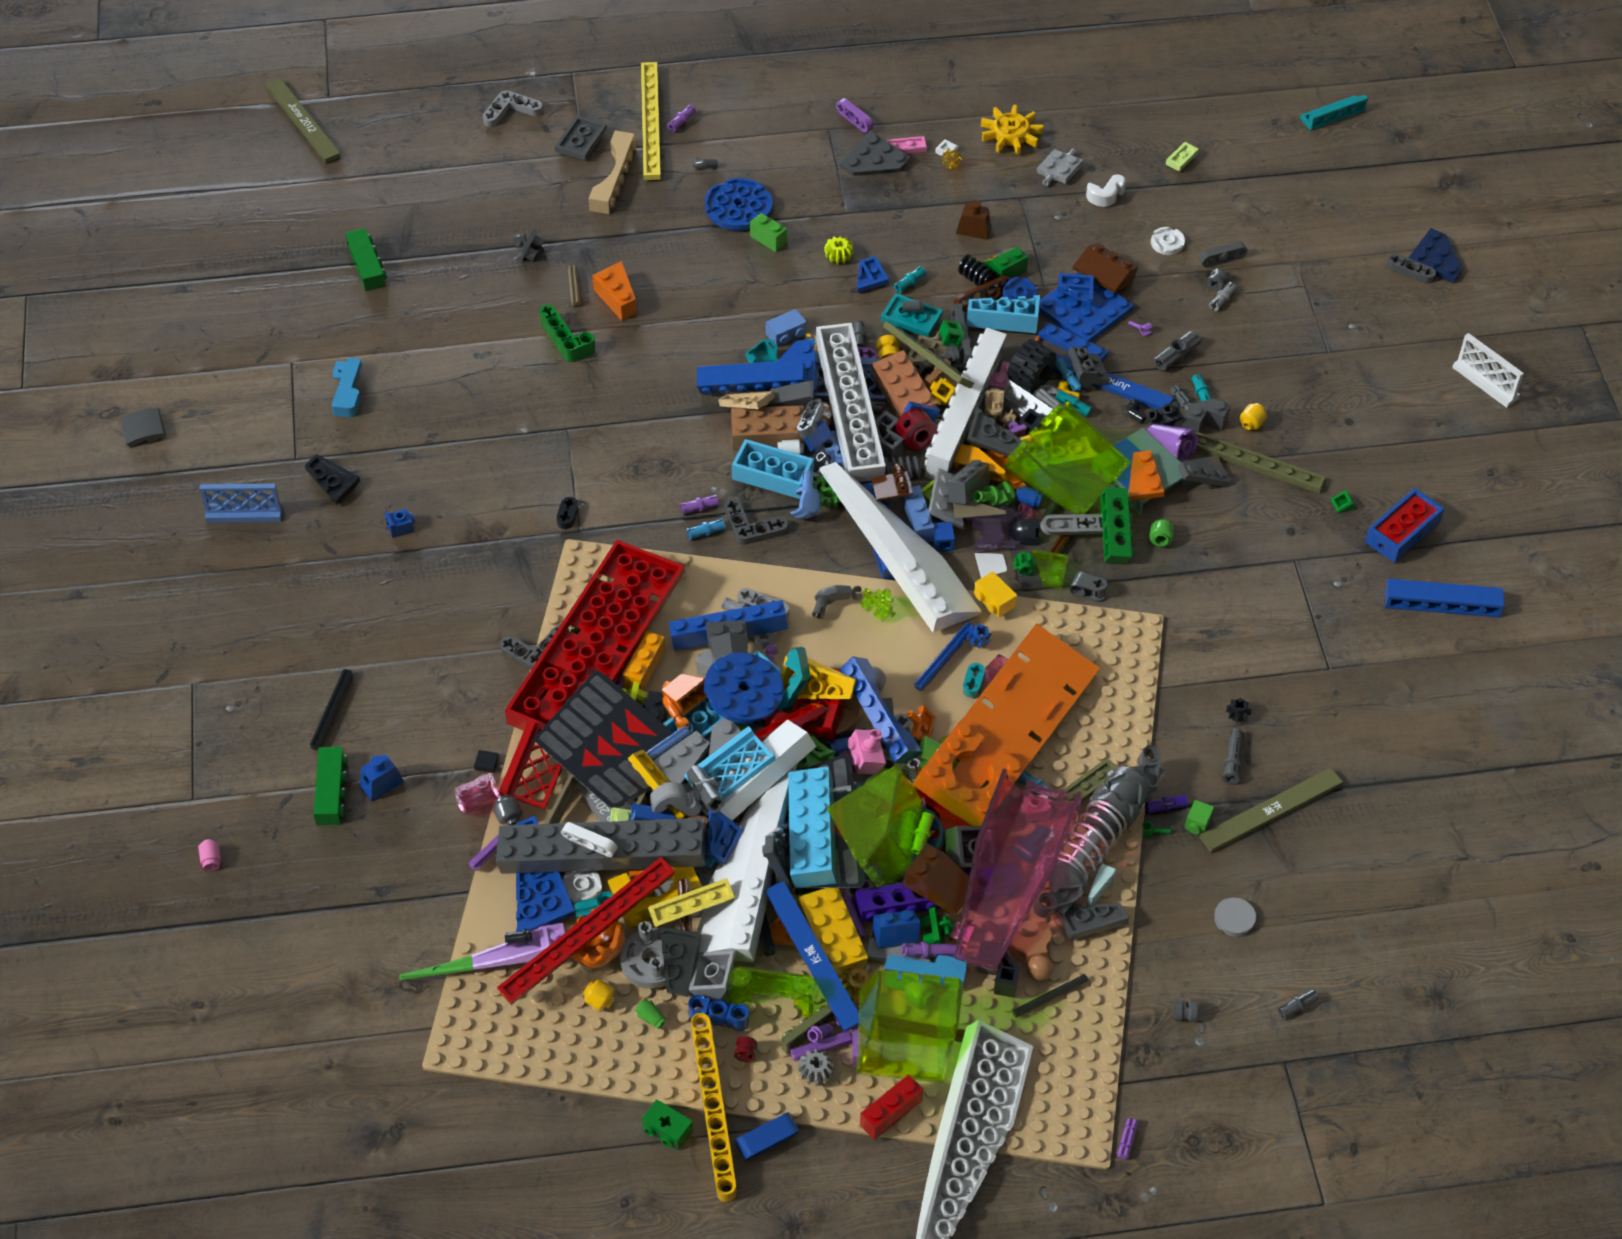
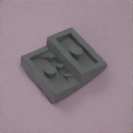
(142, 426)

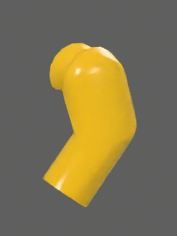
(1064, 386)

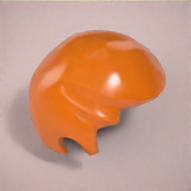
(602, 948)

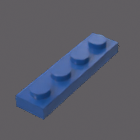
(1065, 339)

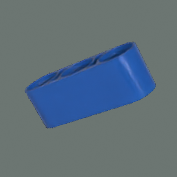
(766, 1136)

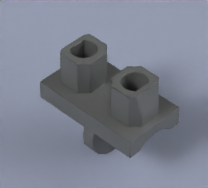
(524, 243)

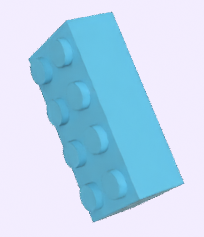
(770, 468)

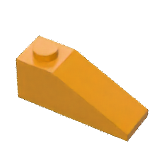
(969, 452)

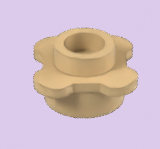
(1008, 418)

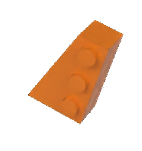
(615, 290)

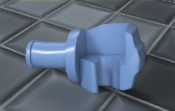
(809, 500)

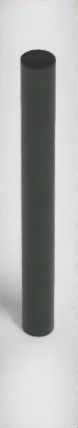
(1050, 995)

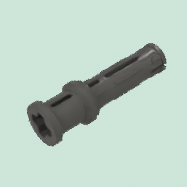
(1232, 763)

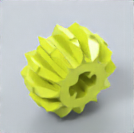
(838, 250)

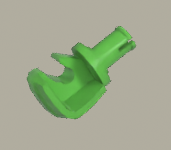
(995, 496)

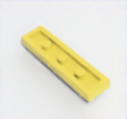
(691, 902)

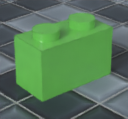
(768, 232)

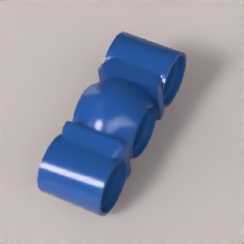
(719, 1005)

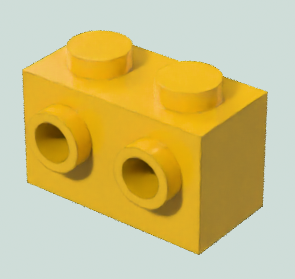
(995, 594)

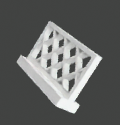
(1483, 376)

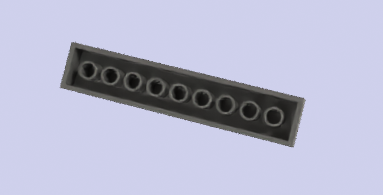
(639, 843)

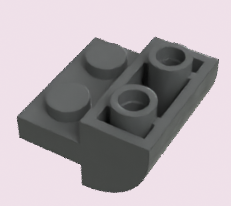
(1087, 367)

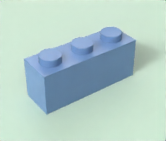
(917, 514)

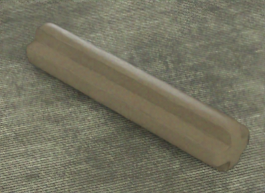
(574, 285)

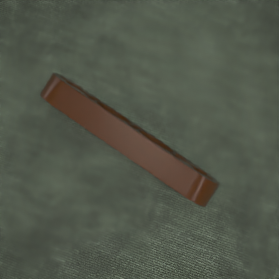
(983, 290)

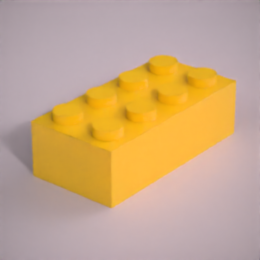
(833, 929)

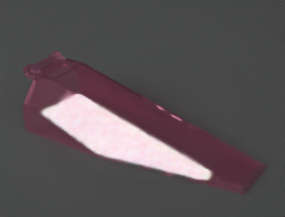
(1011, 866)

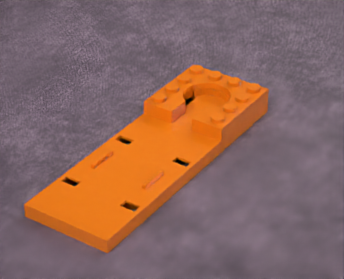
(987, 739)

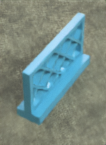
(729, 753)

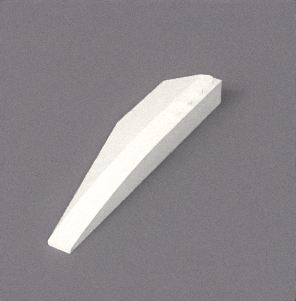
(910, 559)
(973, 1124)

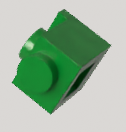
(951, 333)

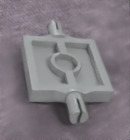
(1059, 166)

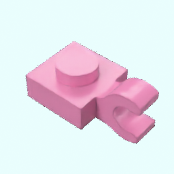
(1000, 379)

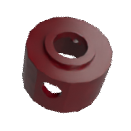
(919, 432)

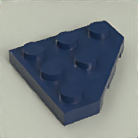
(1438, 253)

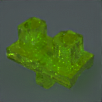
(884, 608)

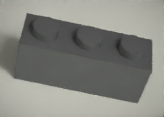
(967, 481)

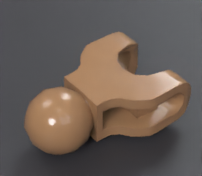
(1034, 952)

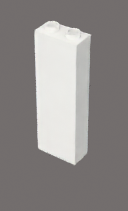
(789, 746)

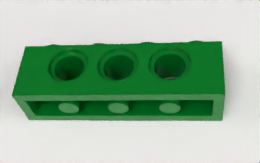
(1113, 552)

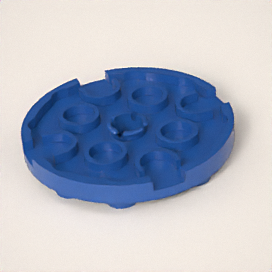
(722, 201)
(742, 706)

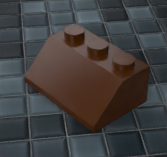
(1107, 267)

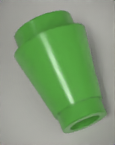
(649, 1012)

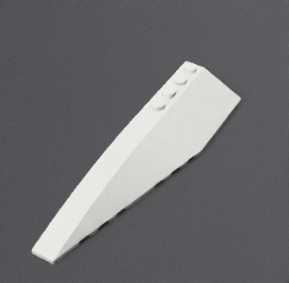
(739, 921)

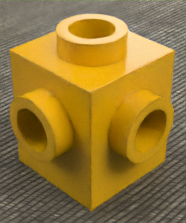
(947, 389)

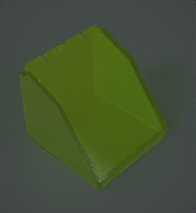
(880, 824)
(907, 1025)

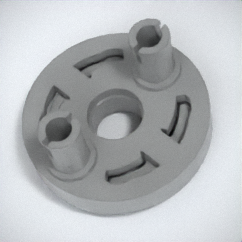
(646, 944)

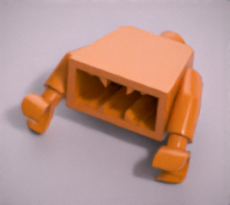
(682, 696)

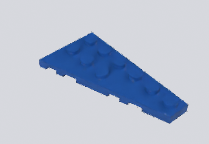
(540, 897)

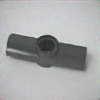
(1177, 350)
(705, 788)

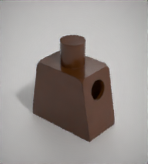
(975, 221)

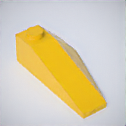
(823, 683)

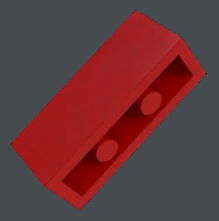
(891, 1107)

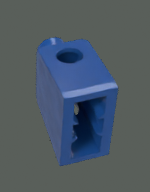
(379, 777)

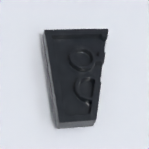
(331, 478)

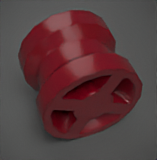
(745, 1049)

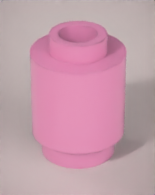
(209, 855)

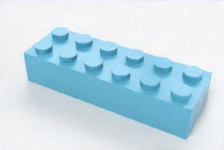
(811, 828)

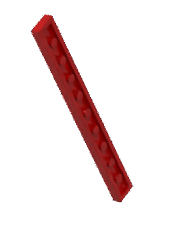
(585, 931)

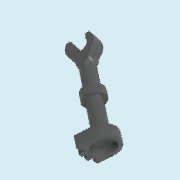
(951, 354)

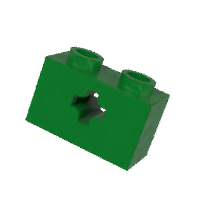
(667, 1125)

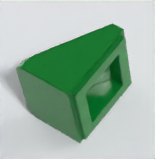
(1343, 502)

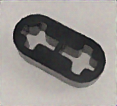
(564, 512)

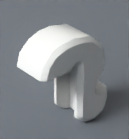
(1108, 195)

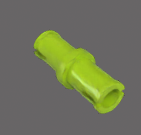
(922, 833)

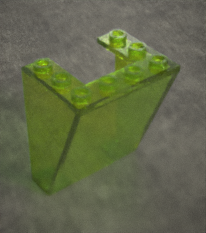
(1067, 459)

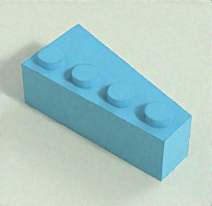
(1004, 314)

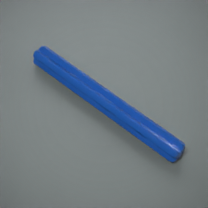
(944, 656)

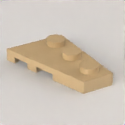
(750, 400)

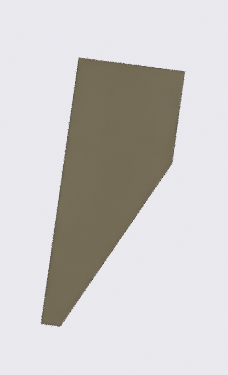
(975, 509)

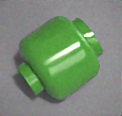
(1161, 533)

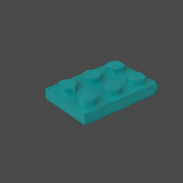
(913, 321)

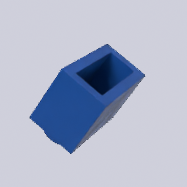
(896, 928)

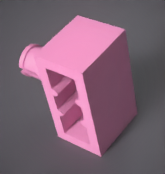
(866, 751)

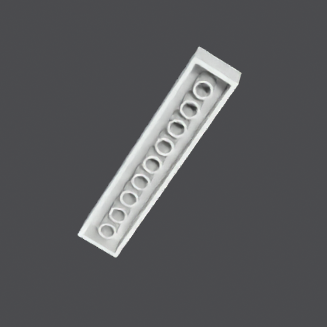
(850, 402)
(963, 405)

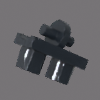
(1166, 415)

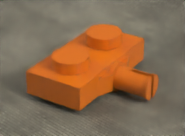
(922, 722)

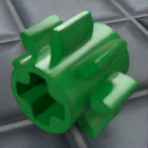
(1024, 563)

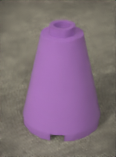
(1176, 440)

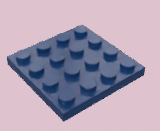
(1083, 318)

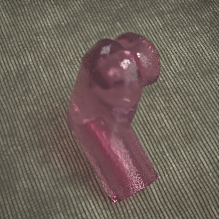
(1028, 512)

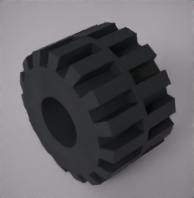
(1032, 365)

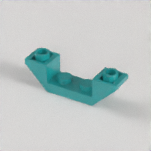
(797, 662)

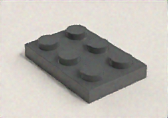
(580, 137)

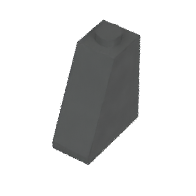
(793, 395)

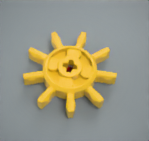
(1011, 129)

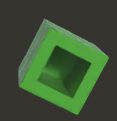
(1199, 817)

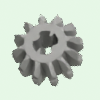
(820, 1074)

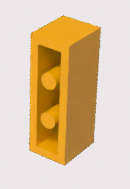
(644, 660)

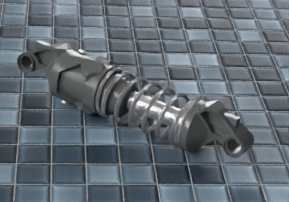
(1110, 812)

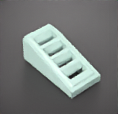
(1103, 880)

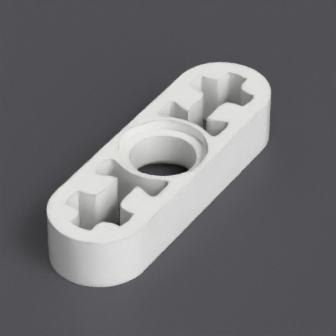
(589, 839)

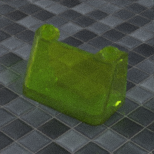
(747, 980)

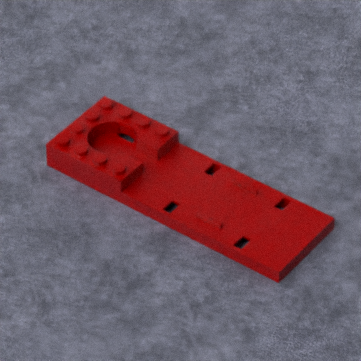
(607, 618)

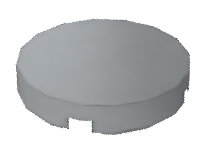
(1235, 916)

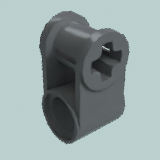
(1087, 586)

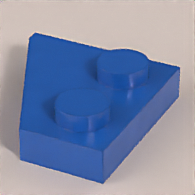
(871, 275)
(1077, 286)

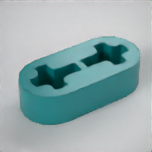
(977, 681)

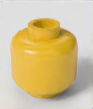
(1253, 416)
(599, 995)

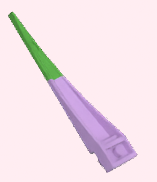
(496, 956)

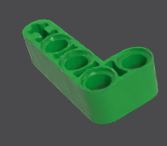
(570, 346)

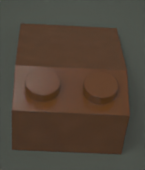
(937, 879)

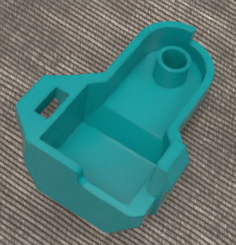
(762, 352)

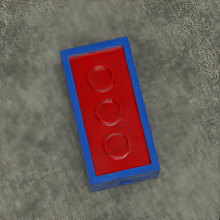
(1404, 525)

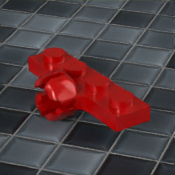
(808, 713)

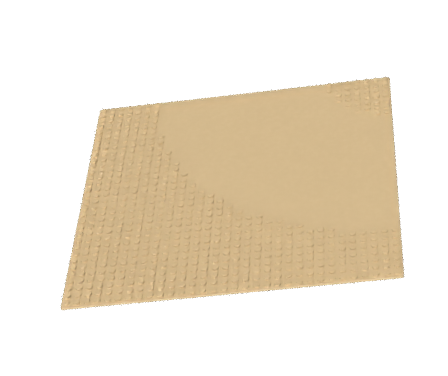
(1076, 1038)

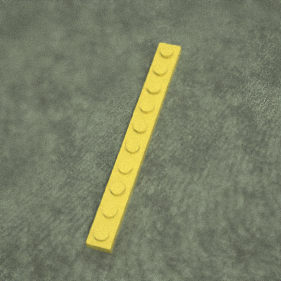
(650, 121)

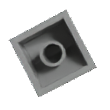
(712, 973)

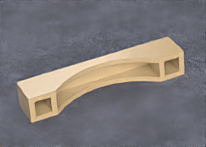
(603, 195)

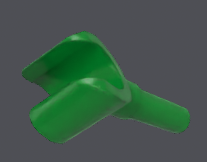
(1151, 830)

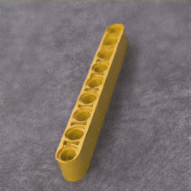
(717, 1115)

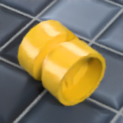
(887, 346)

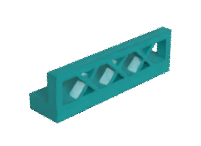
(1334, 111)

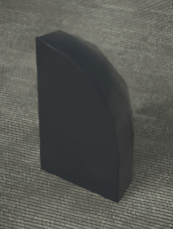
(1026, 531)

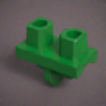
(938, 927)

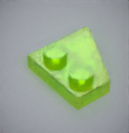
(1051, 567)

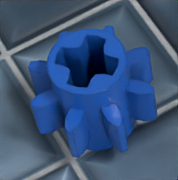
(978, 635)

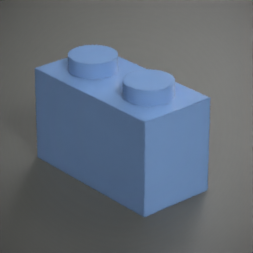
(786, 327)

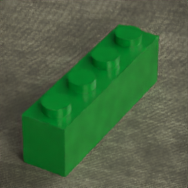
(365, 259)
(329, 786)

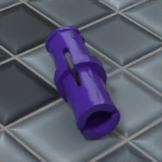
(1153, 806)

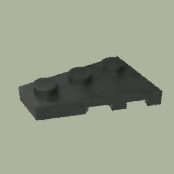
(679, 957)

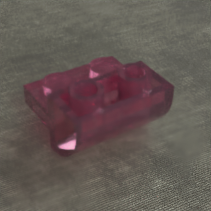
(477, 793)

